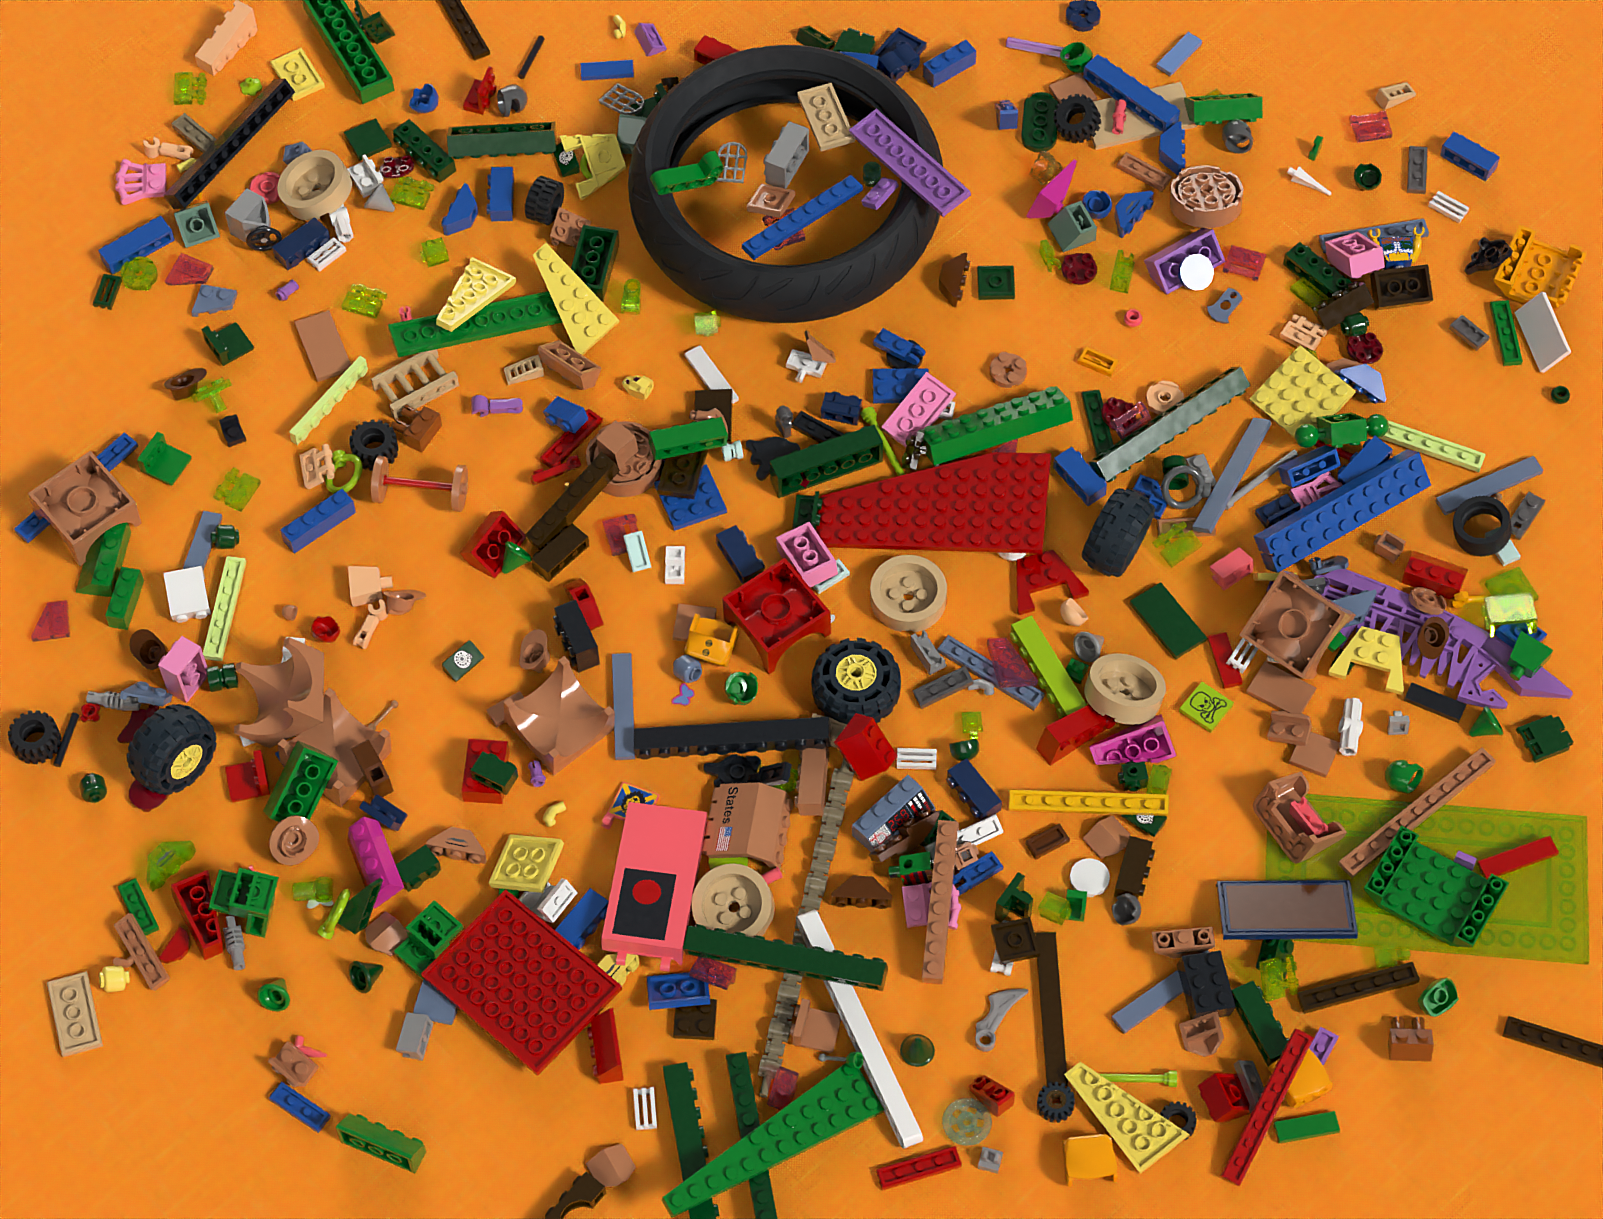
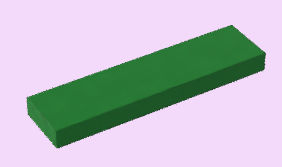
(1506, 333)

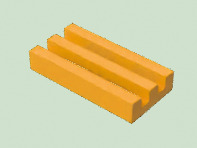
(1096, 363)

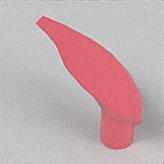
(309, 1052)

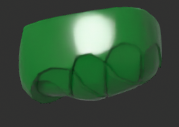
(1438, 997)

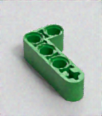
(688, 176)

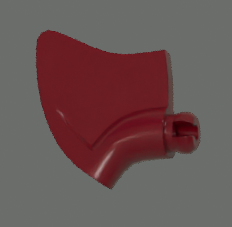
(135, 722)

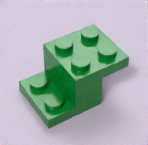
(243, 893)
(427, 937)

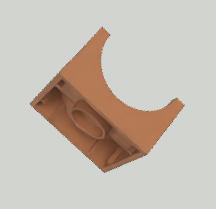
(83, 504)
(1295, 624)
(287, 695)
(559, 719)
(336, 738)

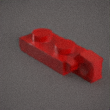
(556, 470)

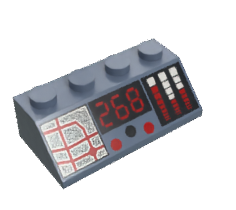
(890, 812)

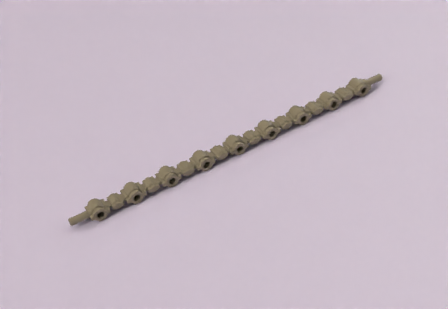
(815, 886)

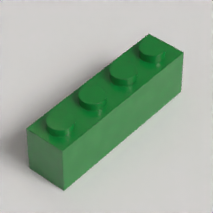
(688, 438)

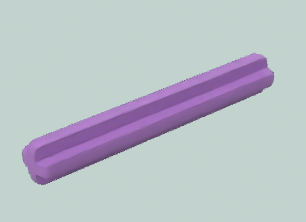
(1034, 47)

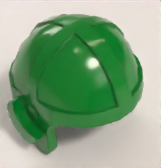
(741, 688)

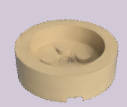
(313, 171)
(908, 576)
(1132, 677)
(728, 885)

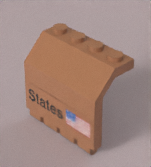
(748, 823)

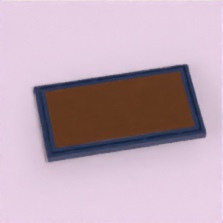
(1287, 909)

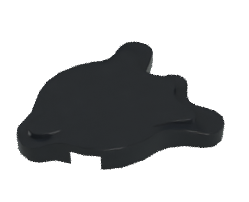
(1489, 256)
(767, 450)
(733, 769)

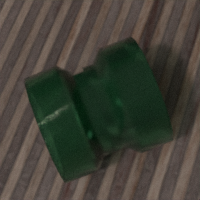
(871, 174)

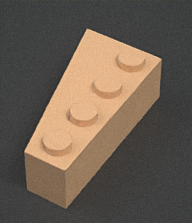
(227, 38)

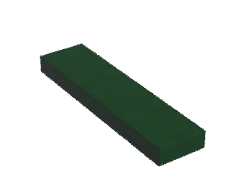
(1098, 428)

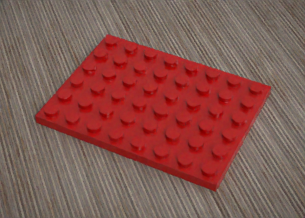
(521, 982)

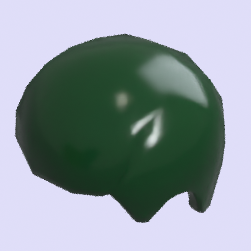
(1367, 176)
(964, 749)

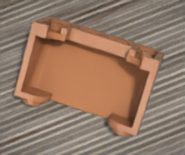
(1273, 810)

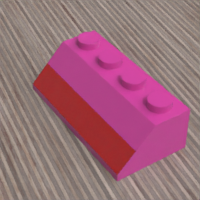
(374, 858)

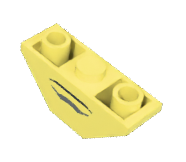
(619, 972)

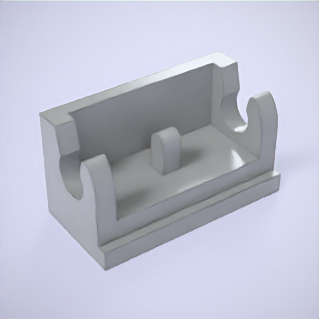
(927, 653)
(414, 1036)

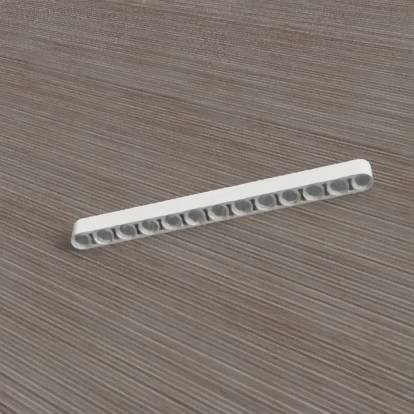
(864, 1040)

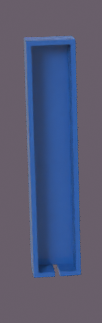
(1342, 510)

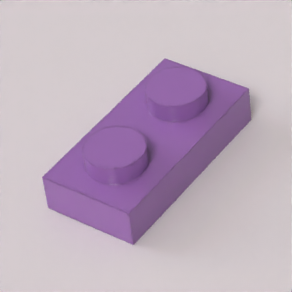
(879, 193)
(1323, 1044)

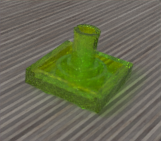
(213, 393)

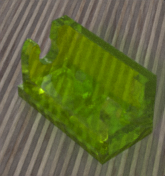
(1122, 272)

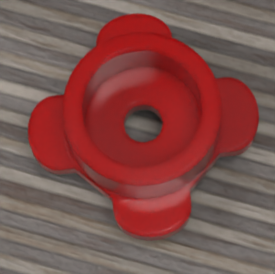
(86, 709)

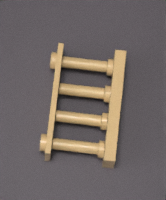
(415, 397)

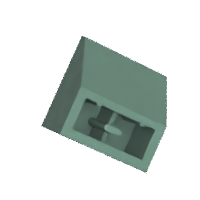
(1073, 227)

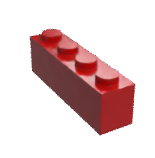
(710, 49)

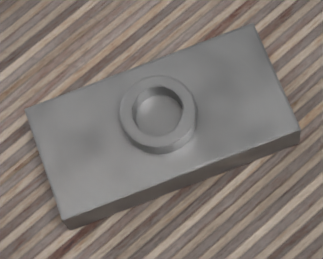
(1469, 332)

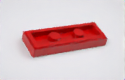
(1221, 652)

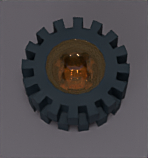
(1059, 1108)

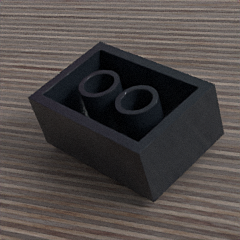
(576, 636)
(1205, 984)

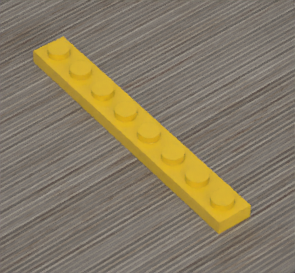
(1089, 802)

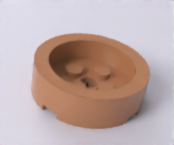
(1203, 210)
(638, 472)

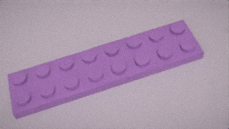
(910, 162)

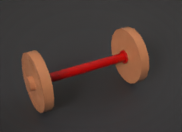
(380, 481)

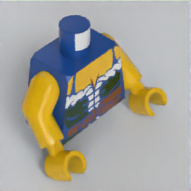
(1398, 251)

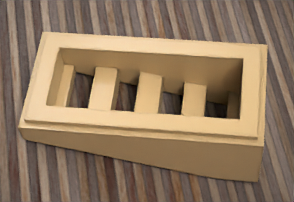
(1386, 101)
(522, 365)

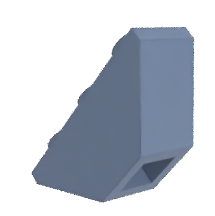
(1358, 604)

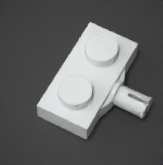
(804, 365)

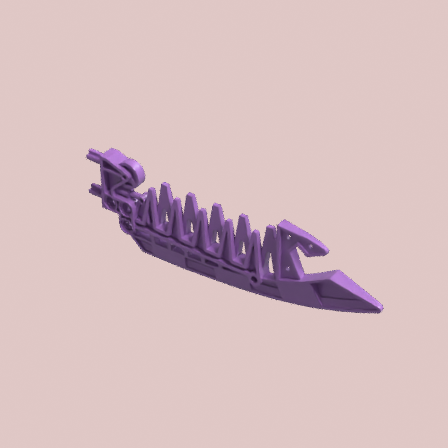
(1484, 650)

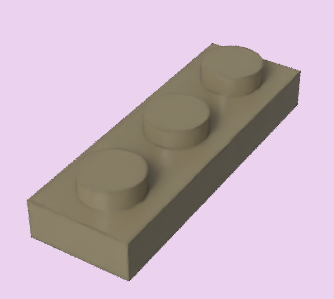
(193, 132)

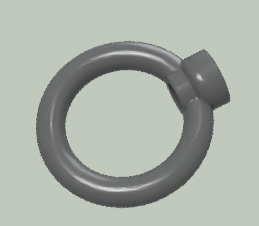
(1202, 489)

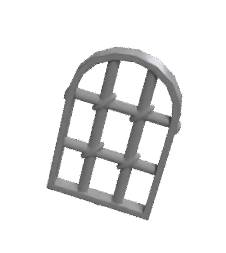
(622, 95)
(736, 157)

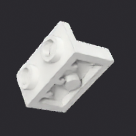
(365, 176)

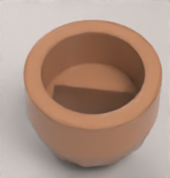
(289, 612)

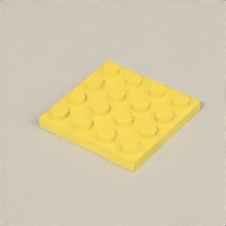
(1301, 392)

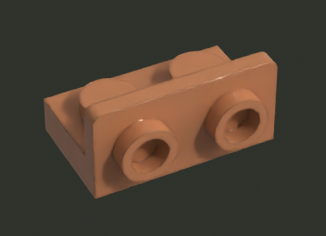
(1289, 728)
(293, 1065)

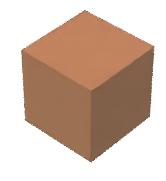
(617, 443)

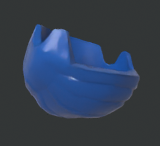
(424, 99)
(1097, 204)

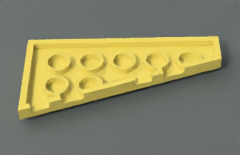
(473, 292)
(579, 308)
(1133, 1125)

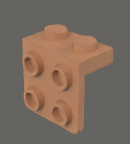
(815, 1028)

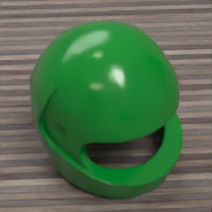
(1078, 56)
(1399, 774)

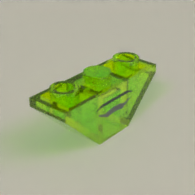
(166, 861)

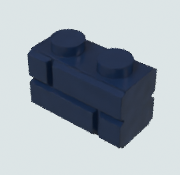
(841, 408)

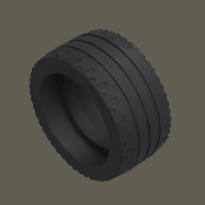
(1476, 506)

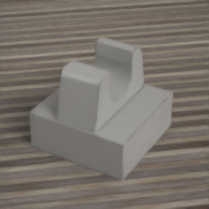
(1398, 724)
(990, 1160)

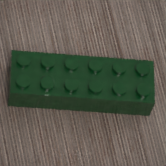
(501, 139)
(826, 460)

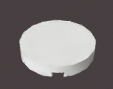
(1090, 876)

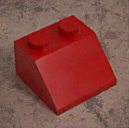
(1224, 1097)

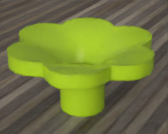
(251, 86)

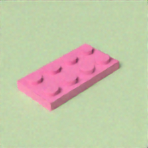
(919, 408)

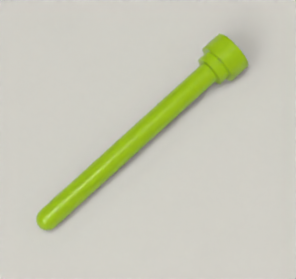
(869, 416)
(1168, 1078)

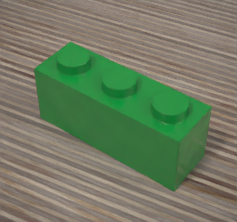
(124, 598)

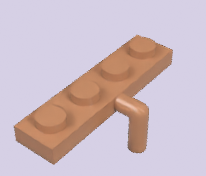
(141, 952)

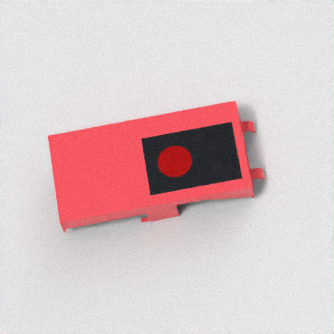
(654, 883)

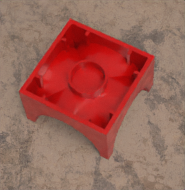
(776, 611)

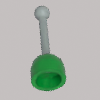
(853, 1060)

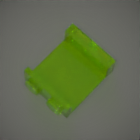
(1509, 610)

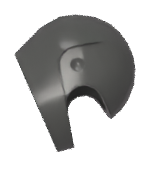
(510, 98)
(1237, 132)

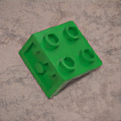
(162, 460)

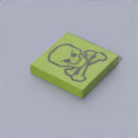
(1206, 707)

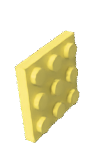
(526, 863)

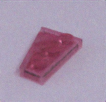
(1008, 665)

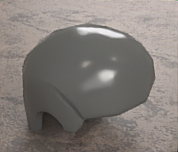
(1126, 909)

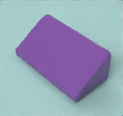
(649, 39)

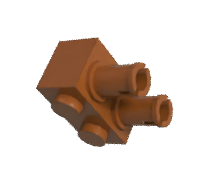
(421, 430)
(1410, 1044)

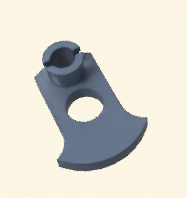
(1218, 313)
(1318, 567)

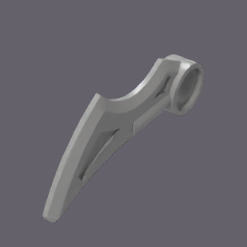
(999, 1006)

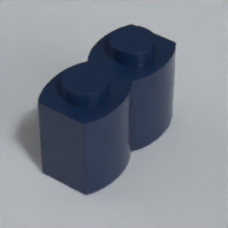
(899, 61)

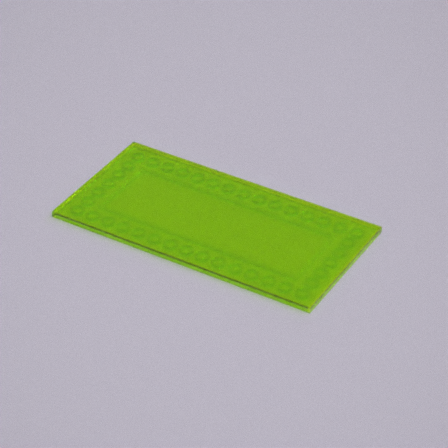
(1536, 918)

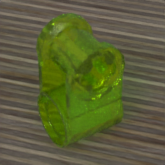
(631, 299)

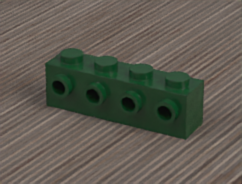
(424, 151)
(1315, 269)

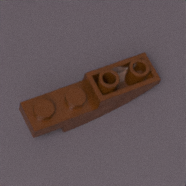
(911, 835)

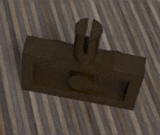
(913, 450)

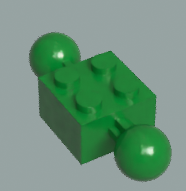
(1341, 430)

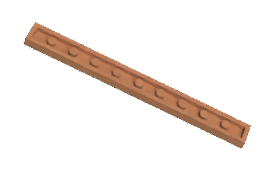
(1417, 811)

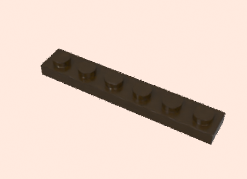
(1358, 987)

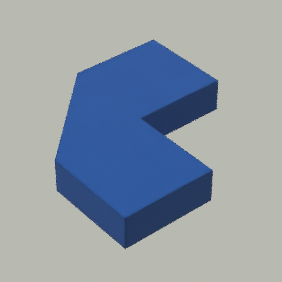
(1151, 489)

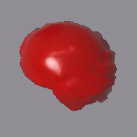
(325, 629)

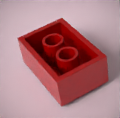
(473, 790)

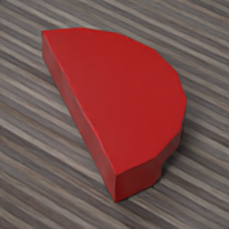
(177, 947)

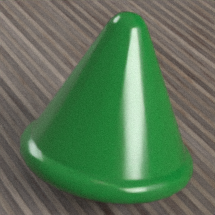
(514, 557)
(1486, 724)
(274, 995)

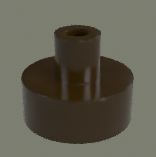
(670, 82)

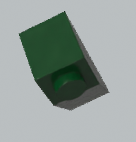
(359, 908)

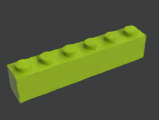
(1046, 666)

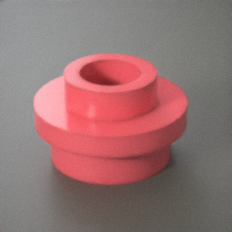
(1133, 313)

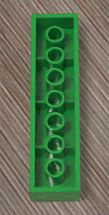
(350, 48)
(996, 425)

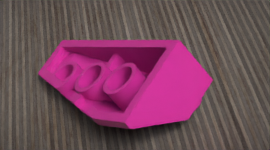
(1051, 197)
(1136, 743)

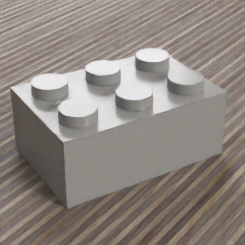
(786, 155)

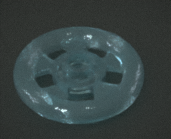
(963, 1105)

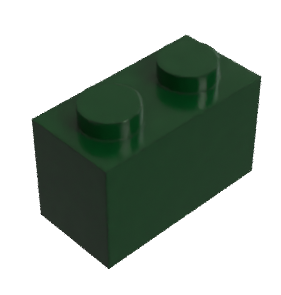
(494, 772)
(418, 868)

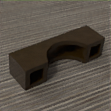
(584, 1193)

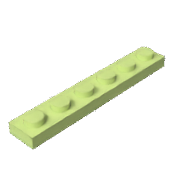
(328, 400)
(1434, 446)
(224, 608)

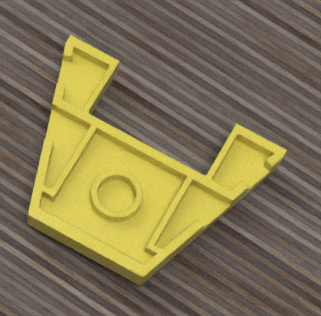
(602, 156)
(1374, 650)

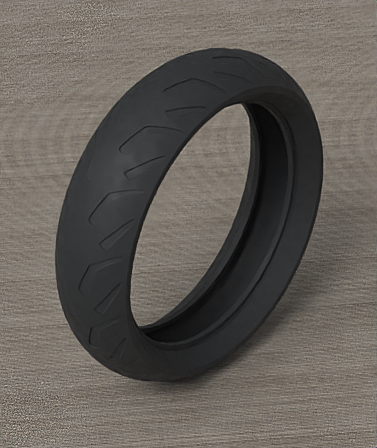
(761, 289)

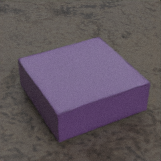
(1465, 860)

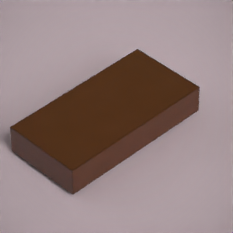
(1047, 841)

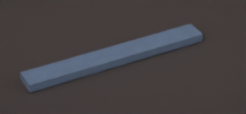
(1231, 475)

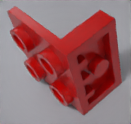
(480, 93)
(248, 779)

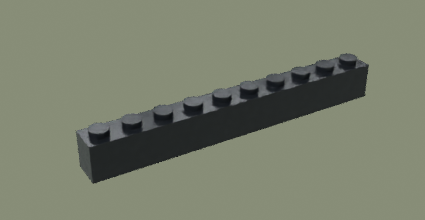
(229, 144)
(732, 737)

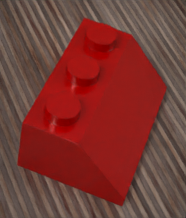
(487, 545)
(1434, 574)
(865, 747)
(605, 1048)

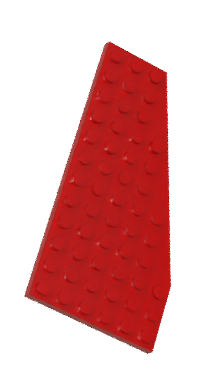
(961, 506)

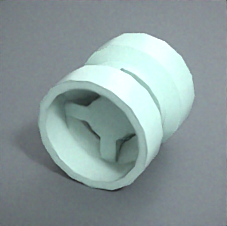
(736, 448)

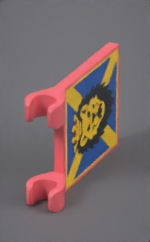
(626, 794)

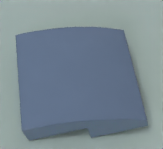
(435, 1005)

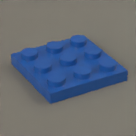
(706, 505)

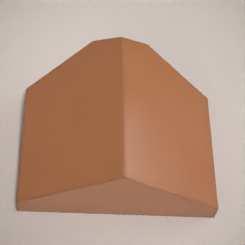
(819, 351)
(1107, 837)
(385, 934)
(1202, 1034)
(611, 1166)

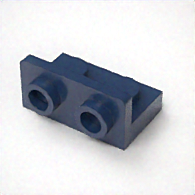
(1276, 510)
(384, 812)

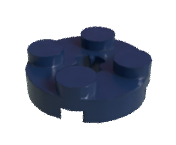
(1083, 7)

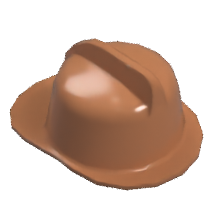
(402, 601)
(534, 651)

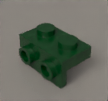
(807, 510)
(1275, 948)

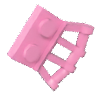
(152, 177)
(1308, 493)
(917, 903)

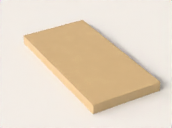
(1135, 126)

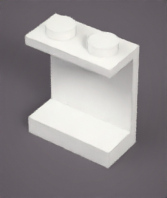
(187, 594)
(550, 902)

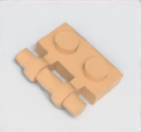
(1299, 336)
(312, 467)

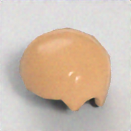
(1072, 613)

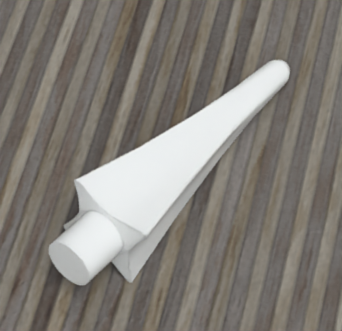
(1303, 178)

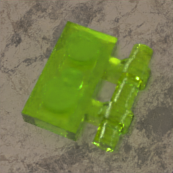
(184, 90)
(410, 196)
(362, 304)
(241, 492)
(1181, 548)
(1272, 977)

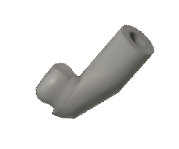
(982, 684)

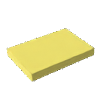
(298, 72)

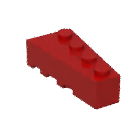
(1072, 732)
(193, 902)

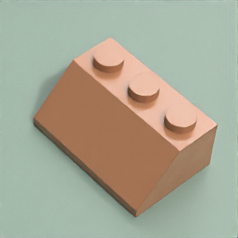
(569, 364)

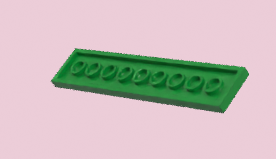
(491, 321)

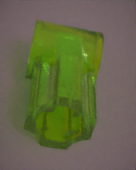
(318, 890)

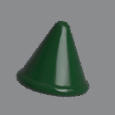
(364, 975)
(917, 1050)

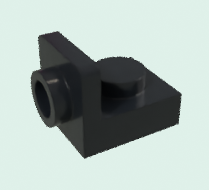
(232, 430)

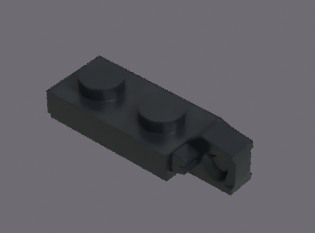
(772, 774)

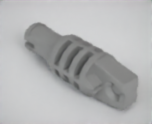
(112, 700)
(234, 942)

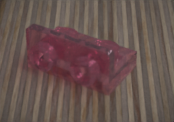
(713, 972)

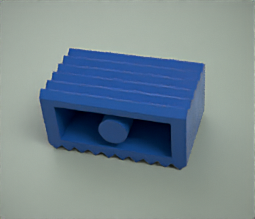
(565, 415)

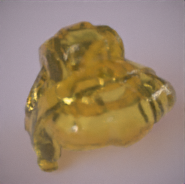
(1045, 168)

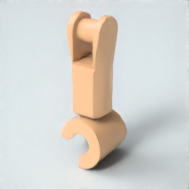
(178, 151)
(370, 624)

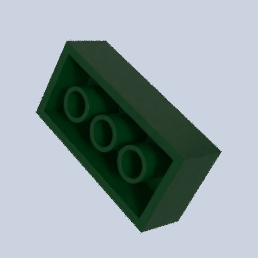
(596, 258)

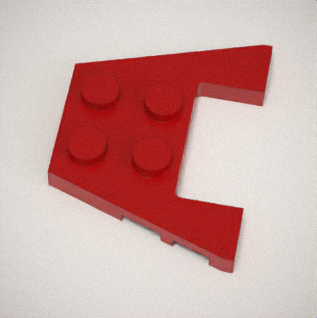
(1044, 572)

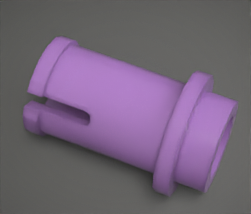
(286, 290)
(538, 778)

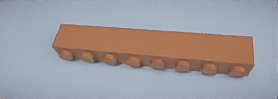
(940, 902)

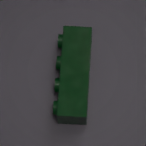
(1259, 1021)

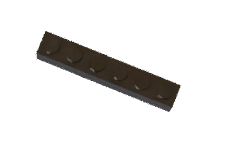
(573, 501)

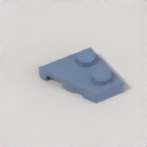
(213, 299)
(147, 694)

